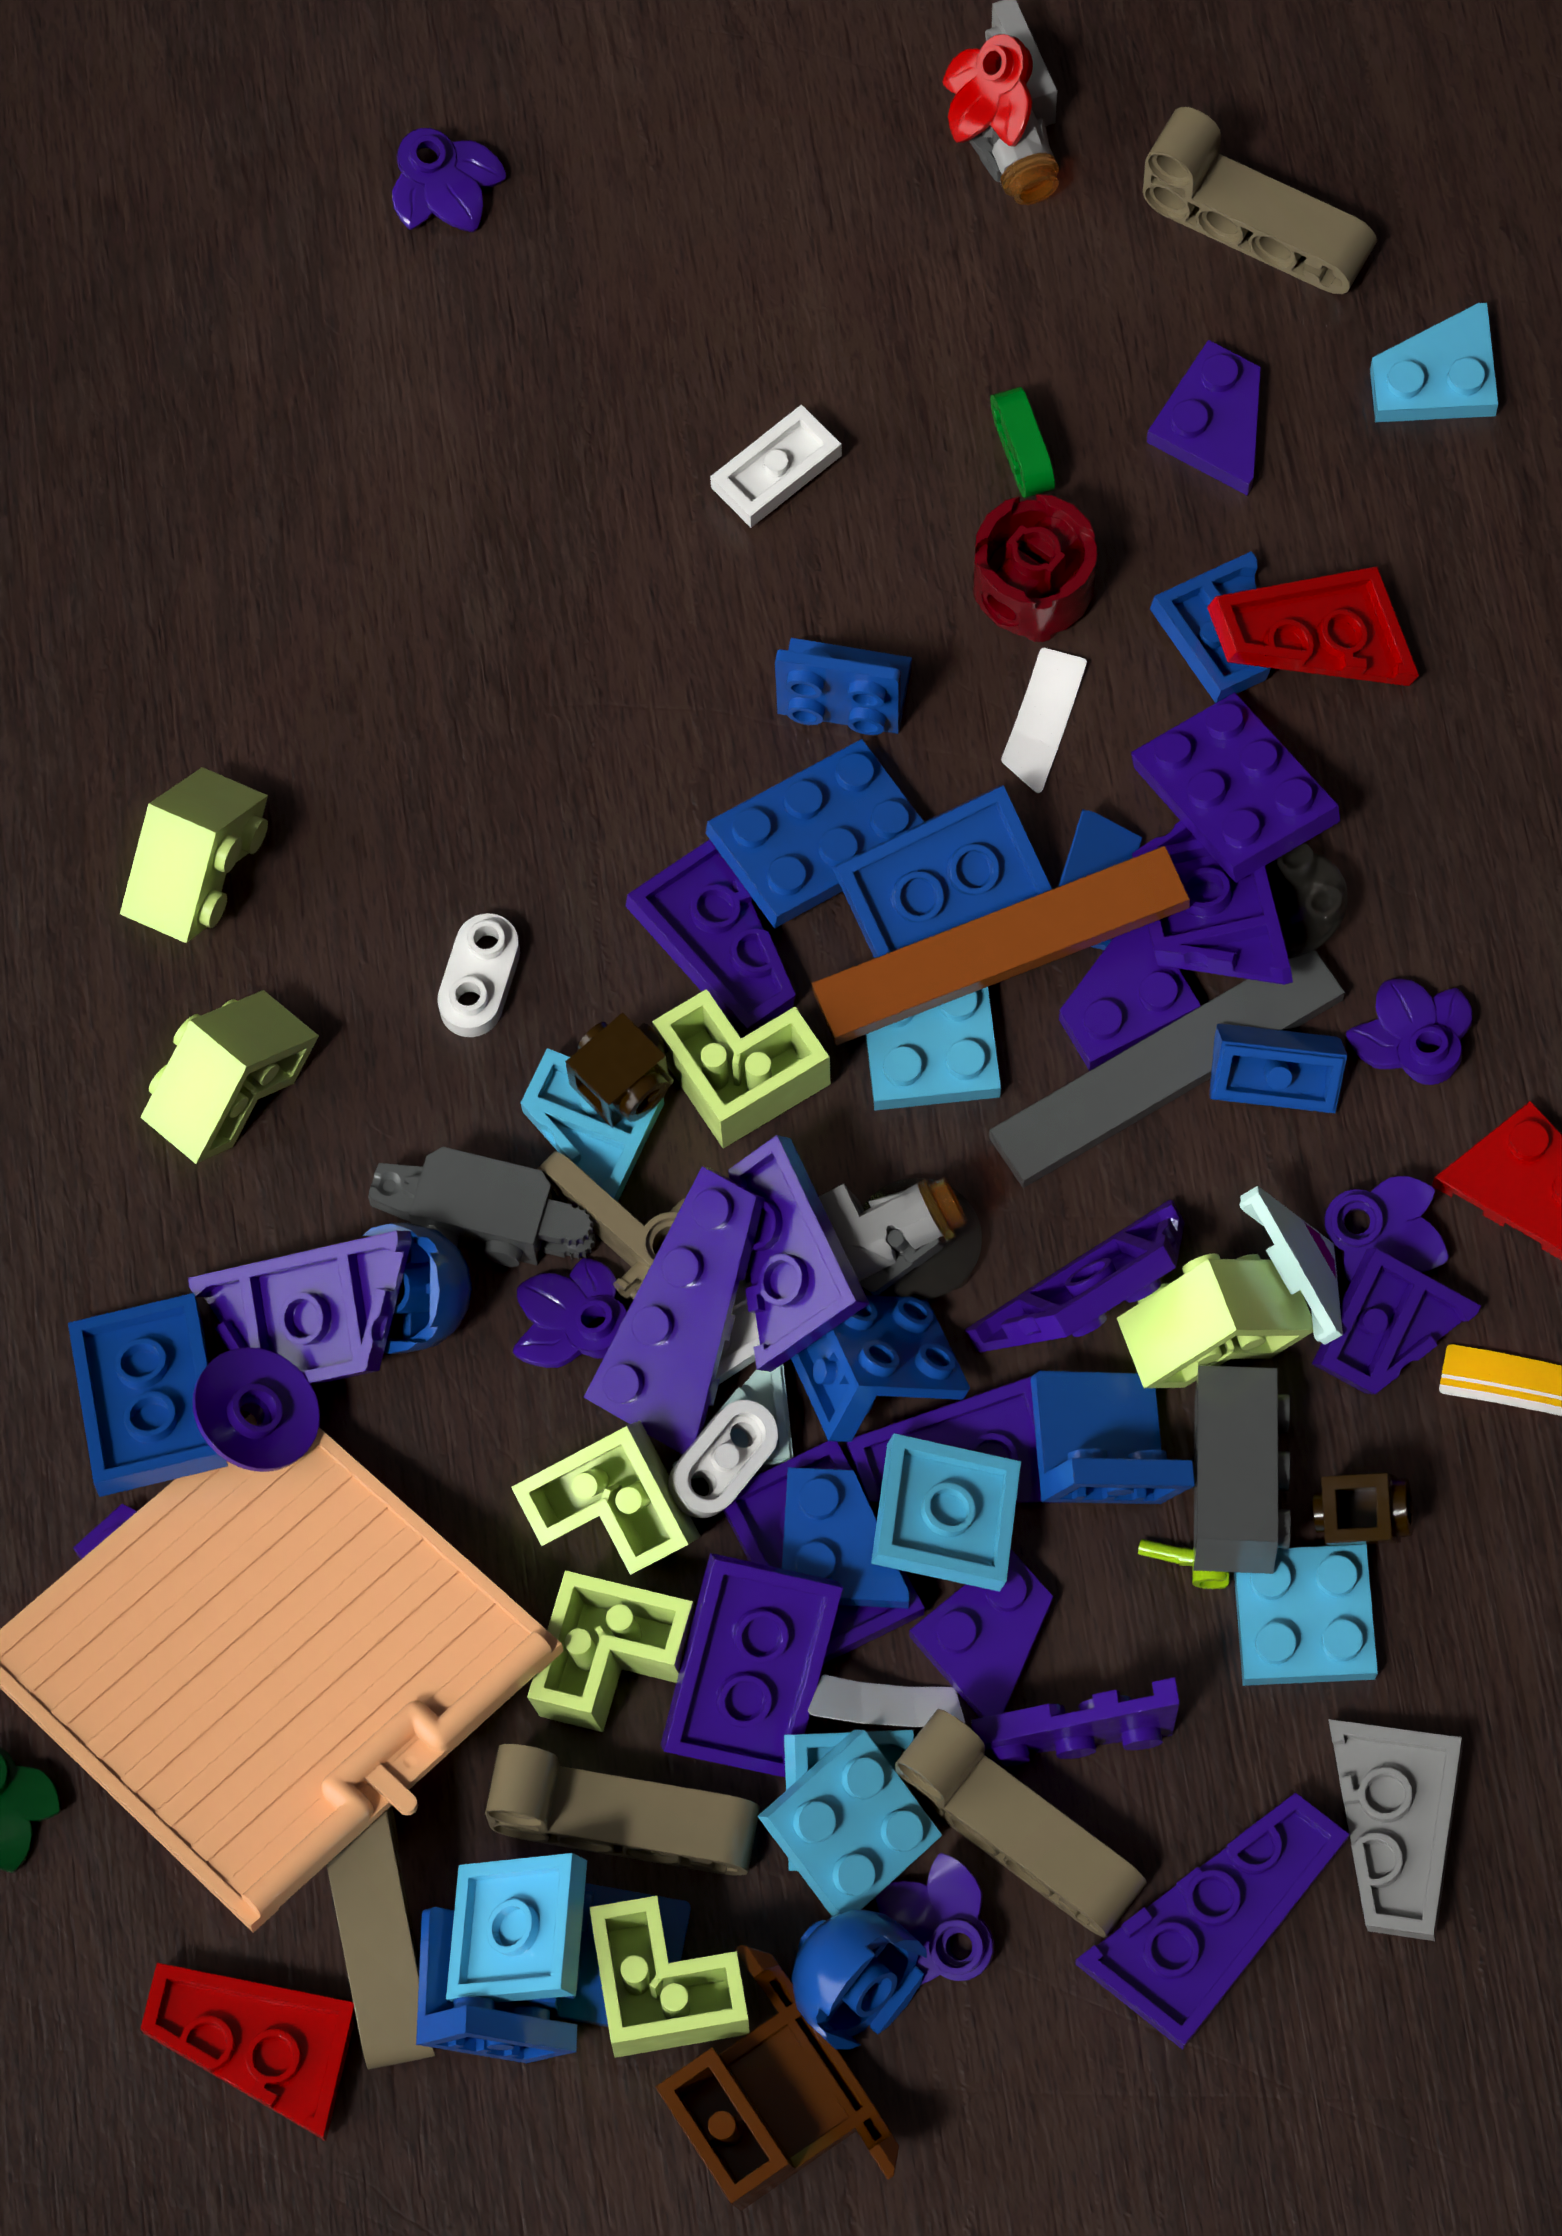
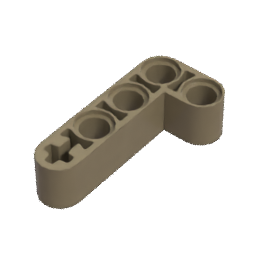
(1250, 210)
(617, 1814)
(1016, 1826)
(378, 1944)

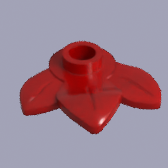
(990, 93)

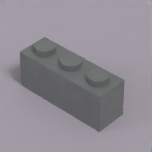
(1239, 1469)

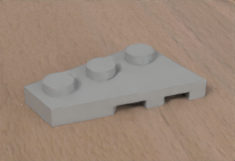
(1399, 1820)

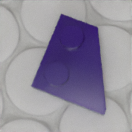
(1213, 417)
(1124, 999)
(1388, 1321)
(986, 1637)

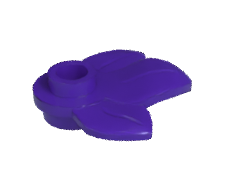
(447, 186)
(1410, 1023)
(1394, 1225)
(563, 1313)
(937, 1913)

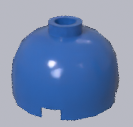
(431, 1293)
(855, 1974)

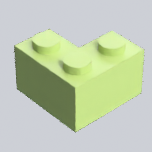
(186, 850)
(222, 1070)
(736, 1079)
(1213, 1316)
(620, 1483)
(603, 1632)
(656, 2001)

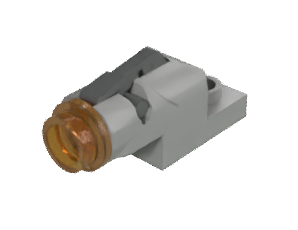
(1030, 167)
(895, 1232)

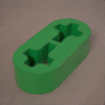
(1022, 442)

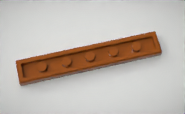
(1000, 945)

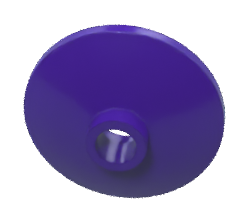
(270, 1391)

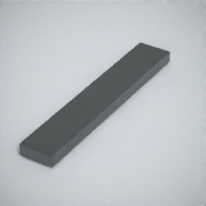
(1154, 1071)

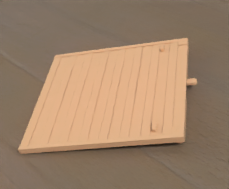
(268, 1666)

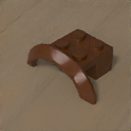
(772, 2099)

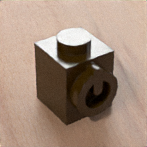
(620, 1069)
(1363, 1509)

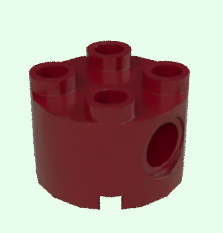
(1035, 566)

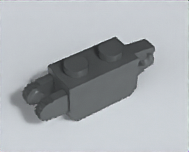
(484, 1206)

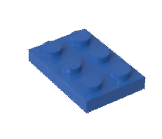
(805, 825)
(942, 873)
(137, 1393)

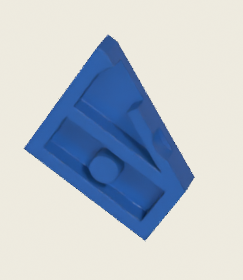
(1188, 624)
(833, 1535)

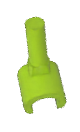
(1184, 1557)

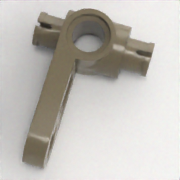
(611, 1222)

